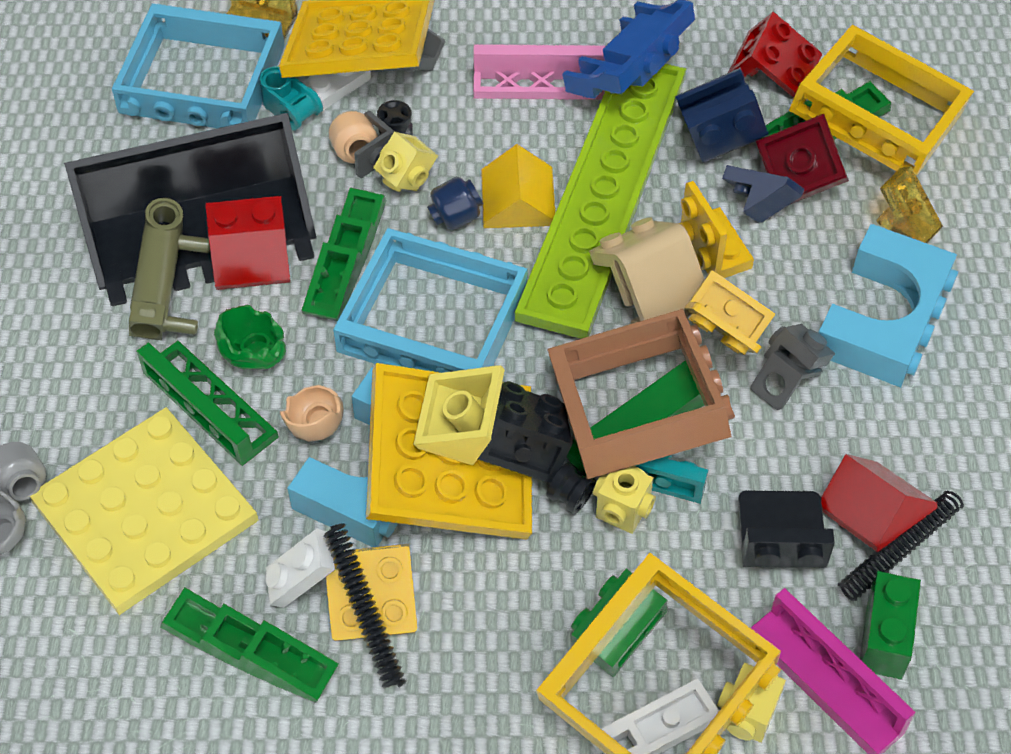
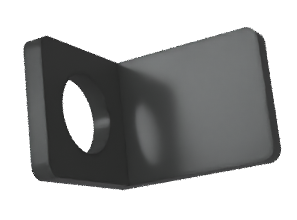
(368, 155)
(792, 372)

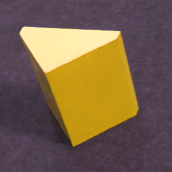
(517, 191)

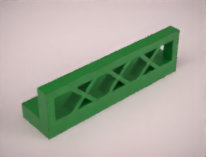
(203, 407)

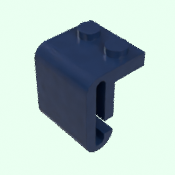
(722, 115)

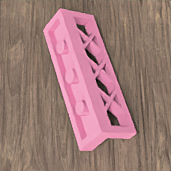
(531, 62)

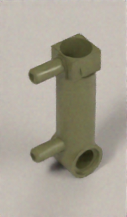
(157, 271)

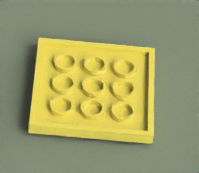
(143, 509)

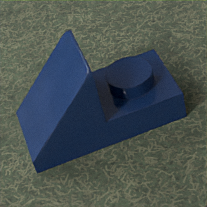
(764, 191)

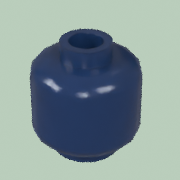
(455, 203)

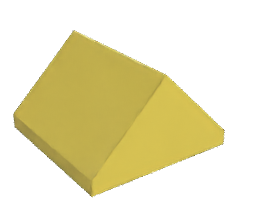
(459, 412)

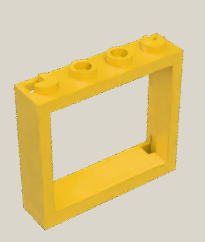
(867, 130)
(614, 615)

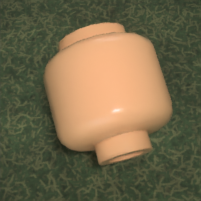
(350, 133)

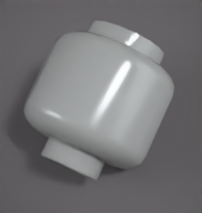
(20, 471)

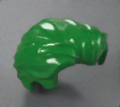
(249, 338)

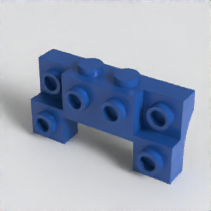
(635, 52)

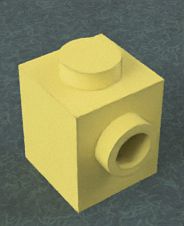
(764, 702)

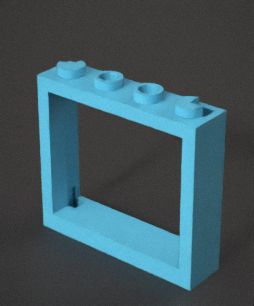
(204, 29)
(438, 258)

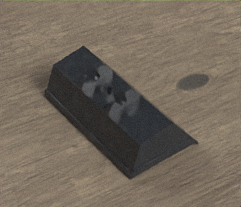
(193, 170)

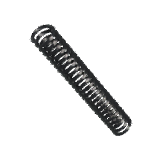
(872, 558)
(363, 607)

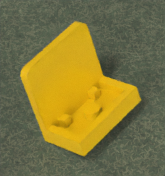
(730, 312)

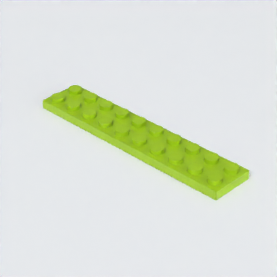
(597, 202)

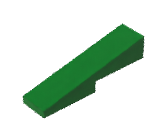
(664, 398)

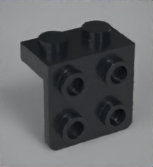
(783, 529)

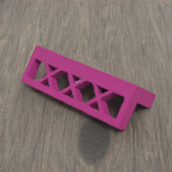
(834, 676)

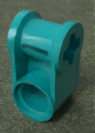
(288, 96)

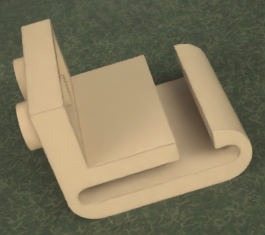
(652, 267)

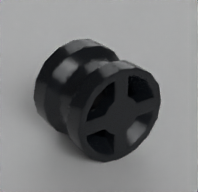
(397, 116)
(571, 488)

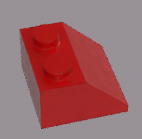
(248, 242)

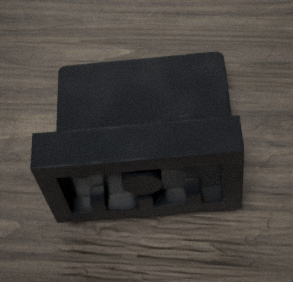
(529, 433)

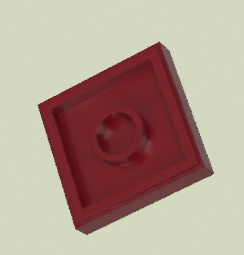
(805, 156)

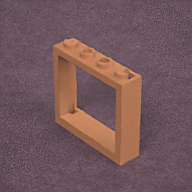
(656, 438)

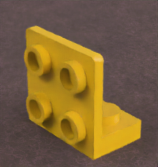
(713, 235)
(390, 582)

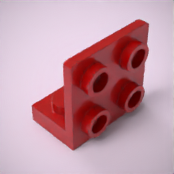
(778, 53)

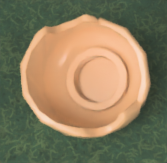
(313, 413)

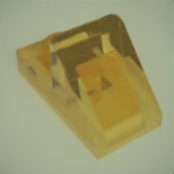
(909, 207)

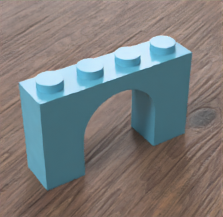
(890, 346)
(336, 496)

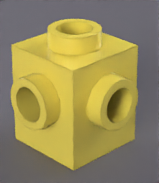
(405, 162)
(624, 497)

